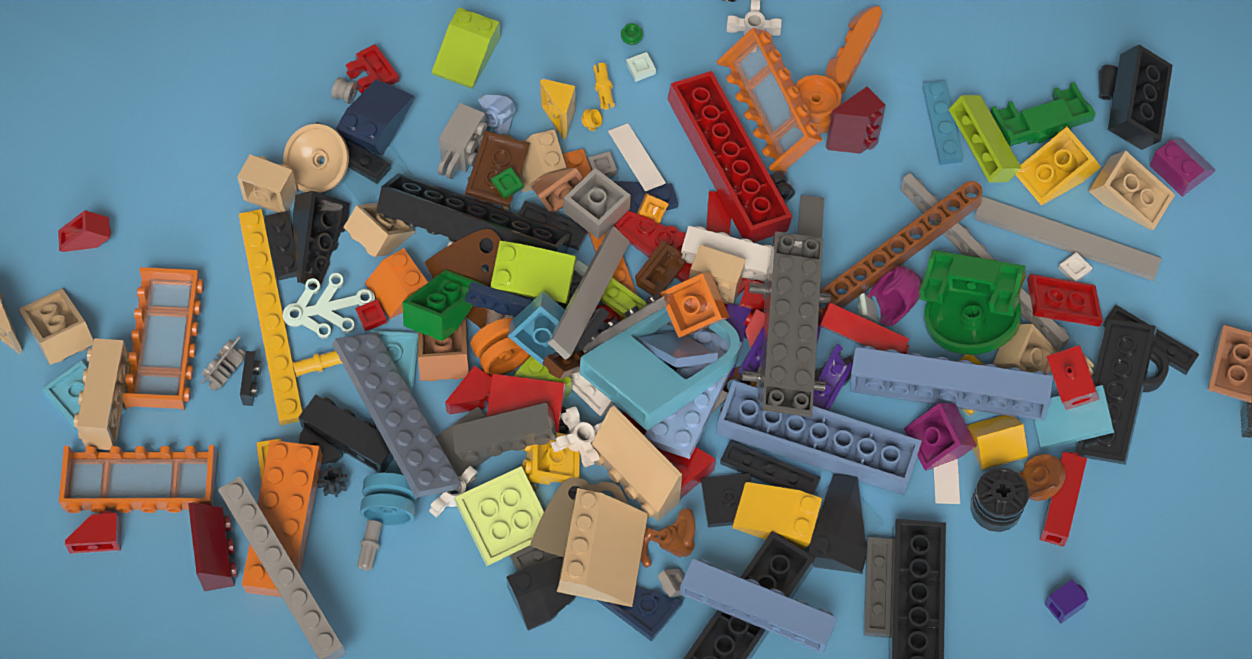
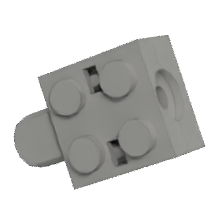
(461, 140)

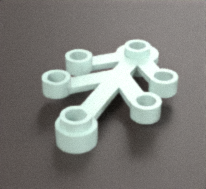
(324, 307)

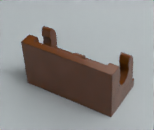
(660, 269)

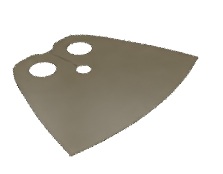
(554, 523)

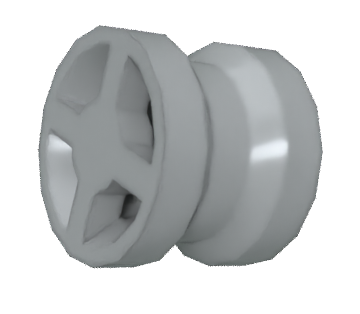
(344, 90)

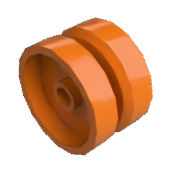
(821, 97)
(496, 350)

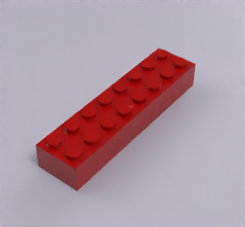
(729, 157)

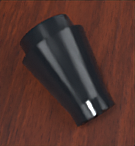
(1107, 81)

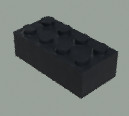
(1140, 97)

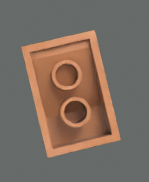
(444, 358)
(1232, 364)

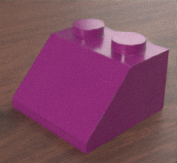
(1180, 166)
(942, 435)

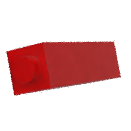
(861, 330)
(1063, 503)

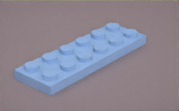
(683, 428)

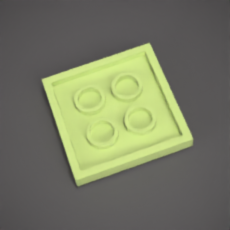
(501, 515)

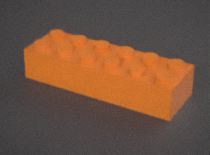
(287, 504)

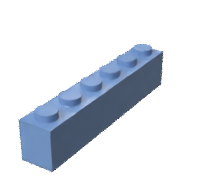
(758, 605)

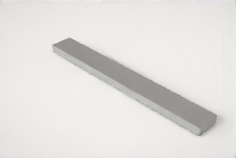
(1068, 238)
(588, 293)

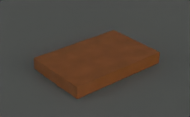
(494, 157)

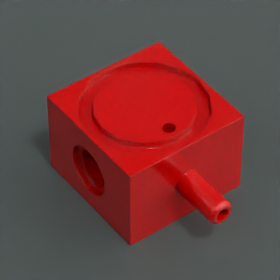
(1072, 377)

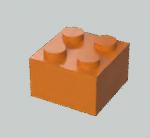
(695, 305)

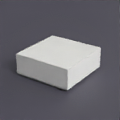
(1075, 267)

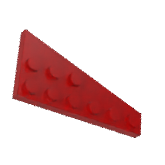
(647, 236)

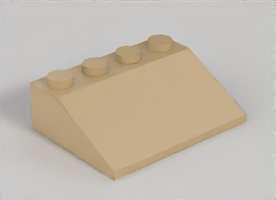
(637, 465)
(602, 549)

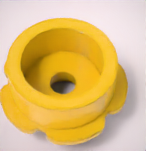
(592, 119)

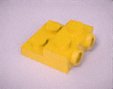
(546, 466)

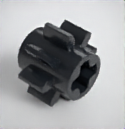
(332, 488)

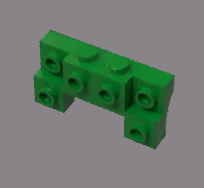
(1045, 120)
(973, 276)

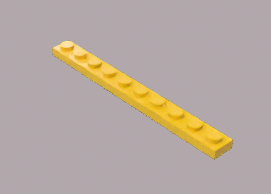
(271, 317)

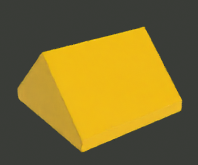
(559, 104)
(998, 441)

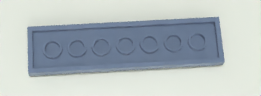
(396, 415)

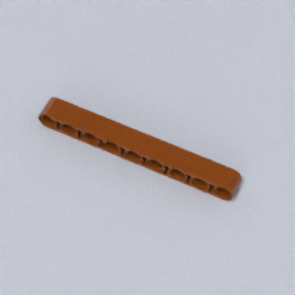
(903, 240)

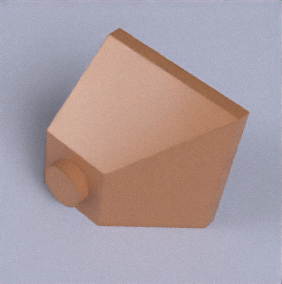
(555, 186)

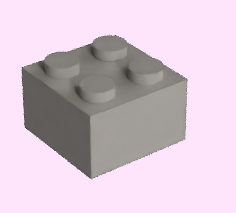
(596, 203)

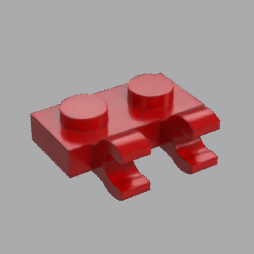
(375, 66)

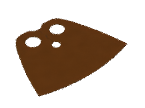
(467, 259)

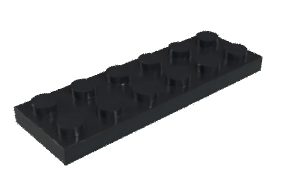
(1122, 372)

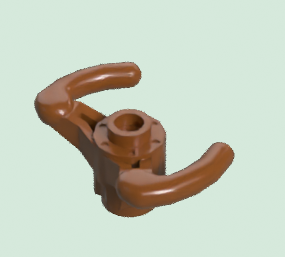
(674, 538)

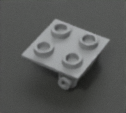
(230, 359)

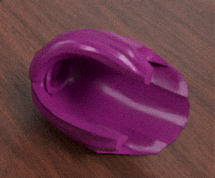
(896, 294)

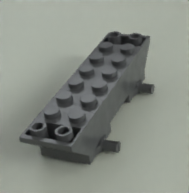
(790, 325)

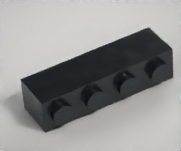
(347, 433)

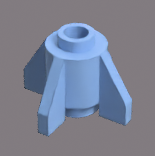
(498, 112)

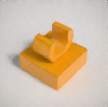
(652, 208)

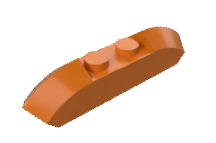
(857, 41)

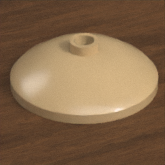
(304, 155)

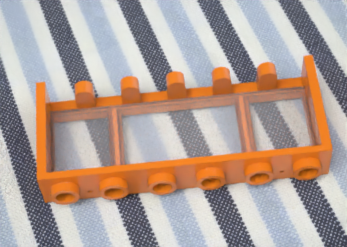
(771, 98)
(163, 338)
(136, 479)

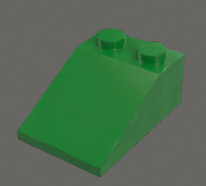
(438, 306)

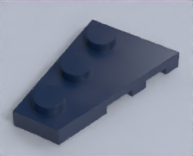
(664, 192)
(648, 613)

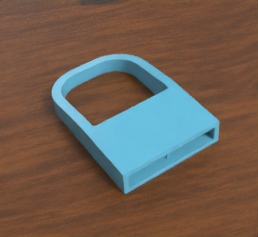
(642, 381)

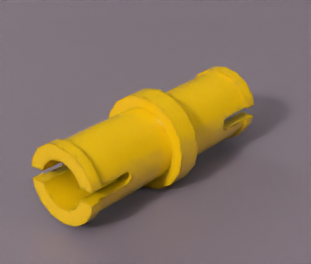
(603, 86)
(316, 363)

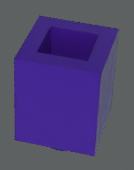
(1067, 601)

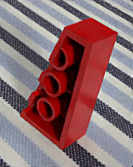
(692, 469)

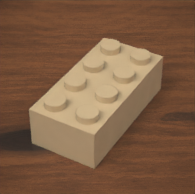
(102, 395)

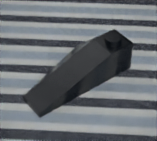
(316, 229)
(839, 531)
(536, 593)

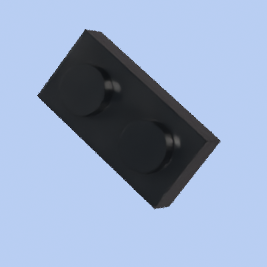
(249, 387)

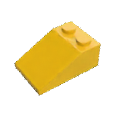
(1057, 167)
(779, 510)

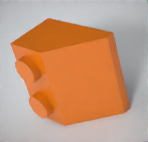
(395, 281)

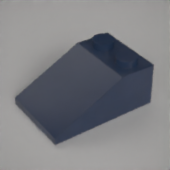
(375, 116)

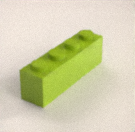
(984, 138)

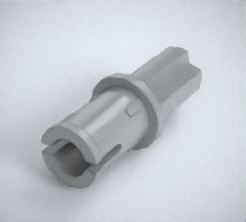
(369, 545)

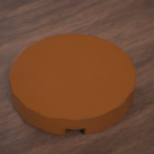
(1043, 476)

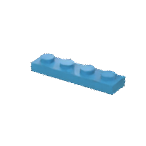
(942, 122)

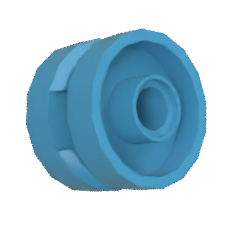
(387, 499)

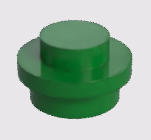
(631, 34)

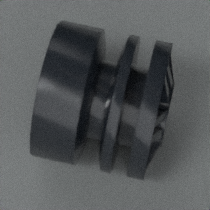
(999, 499)

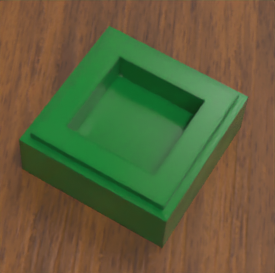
(507, 183)

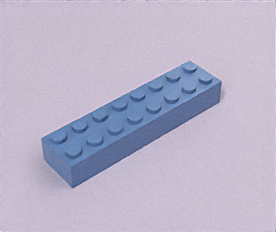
(951, 382)
(821, 440)

